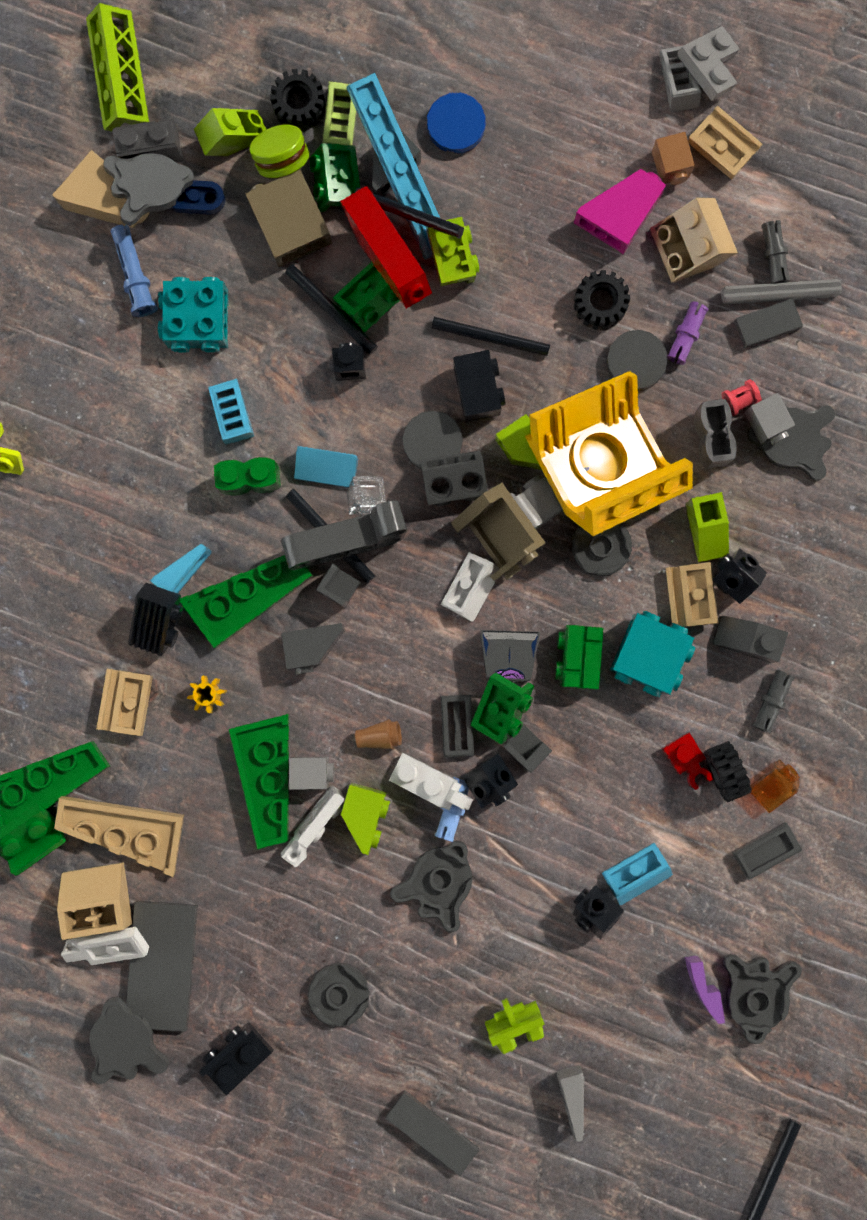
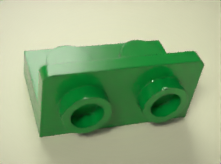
(334, 174)
(366, 297)
(502, 708)
(29, 839)

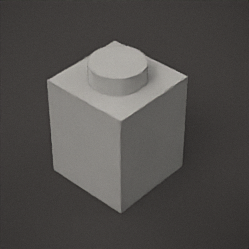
(770, 419)
(310, 772)

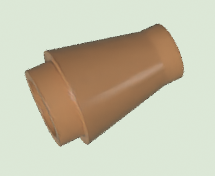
(381, 735)

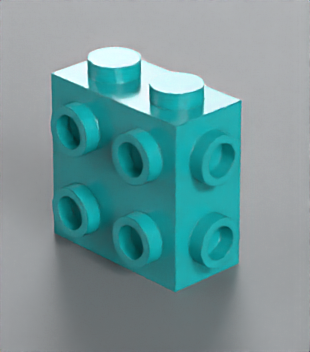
(194, 314)
(653, 654)

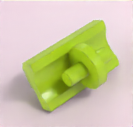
(514, 1022)

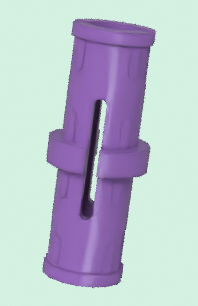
(687, 333)

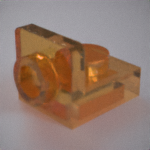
(776, 786)

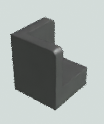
(338, 586)
(527, 749)

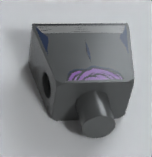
(509, 653)

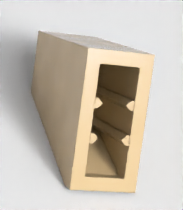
(90, 194)

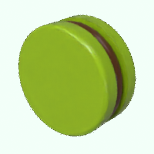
(279, 151)

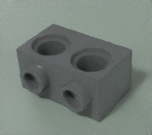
(453, 469)

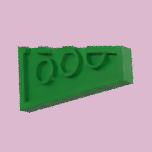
(236, 602)
(264, 772)
(48, 780)

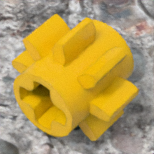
(198, 695)

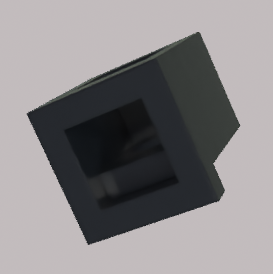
(349, 362)

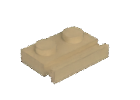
(724, 142)
(692, 595)
(124, 702)

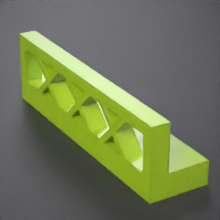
(108, 63)

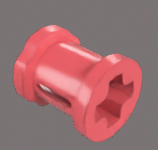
(742, 396)

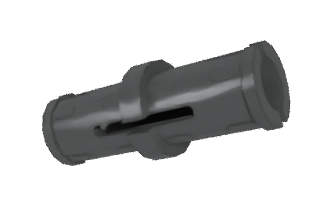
(775, 252)
(773, 701)

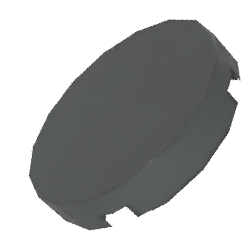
(640, 354)
(431, 436)
(603, 552)
(338, 994)

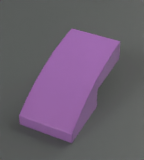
(708, 995)

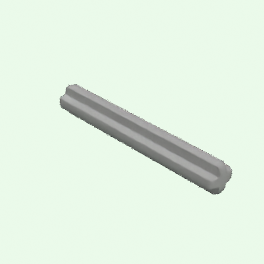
(781, 291)

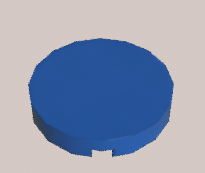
(456, 122)

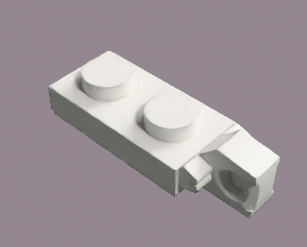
(429, 783)
(313, 826)
(106, 947)

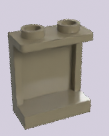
(289, 217)
(501, 530)

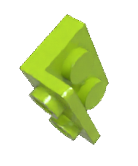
(453, 255)

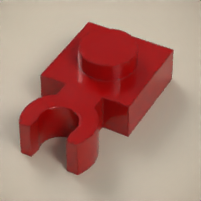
(685, 756)

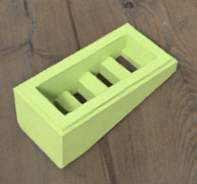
(339, 89)

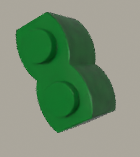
(238, 478)

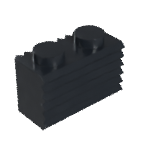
(154, 619)

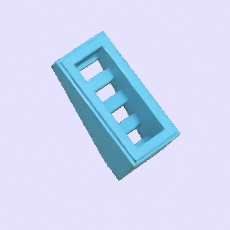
(235, 434)
(180, 572)

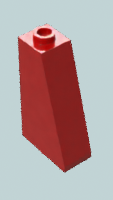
(385, 247)

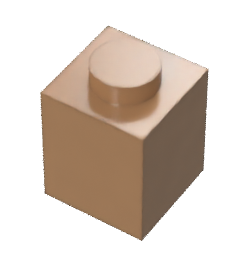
(673, 158)

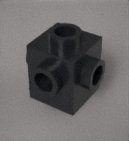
(738, 575)
(490, 781)
(597, 921)

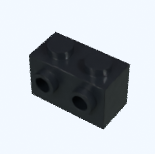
(477, 385)

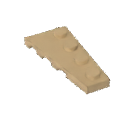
(136, 832)

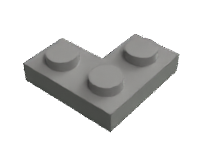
(705, 61)

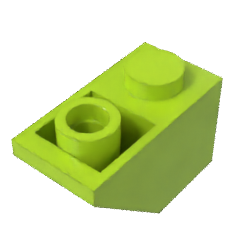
(228, 130)
(515, 445)
(709, 526)
(362, 813)

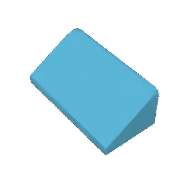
(325, 466)
(637, 874)

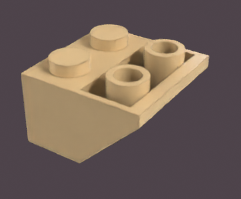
(693, 239)
(93, 901)

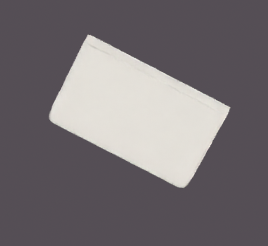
(470, 587)

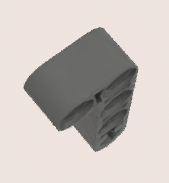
(345, 538)

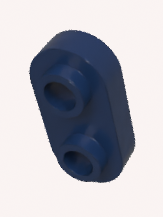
(196, 199)

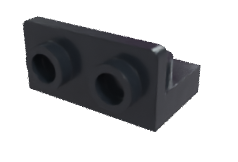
(236, 1059)

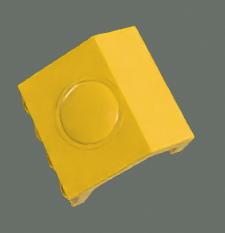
(608, 434)

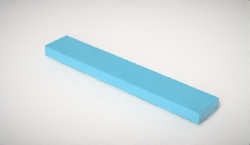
(393, 153)

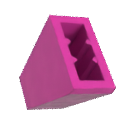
(621, 210)

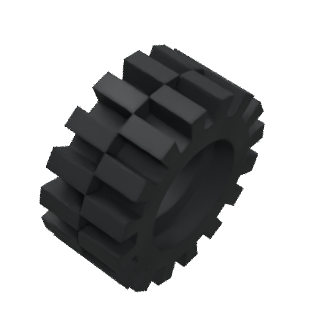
(292, 84)
(601, 282)
(727, 771)

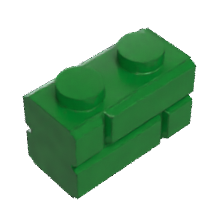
(580, 657)

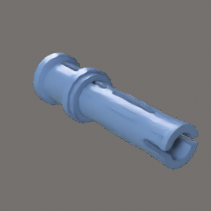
(135, 282)

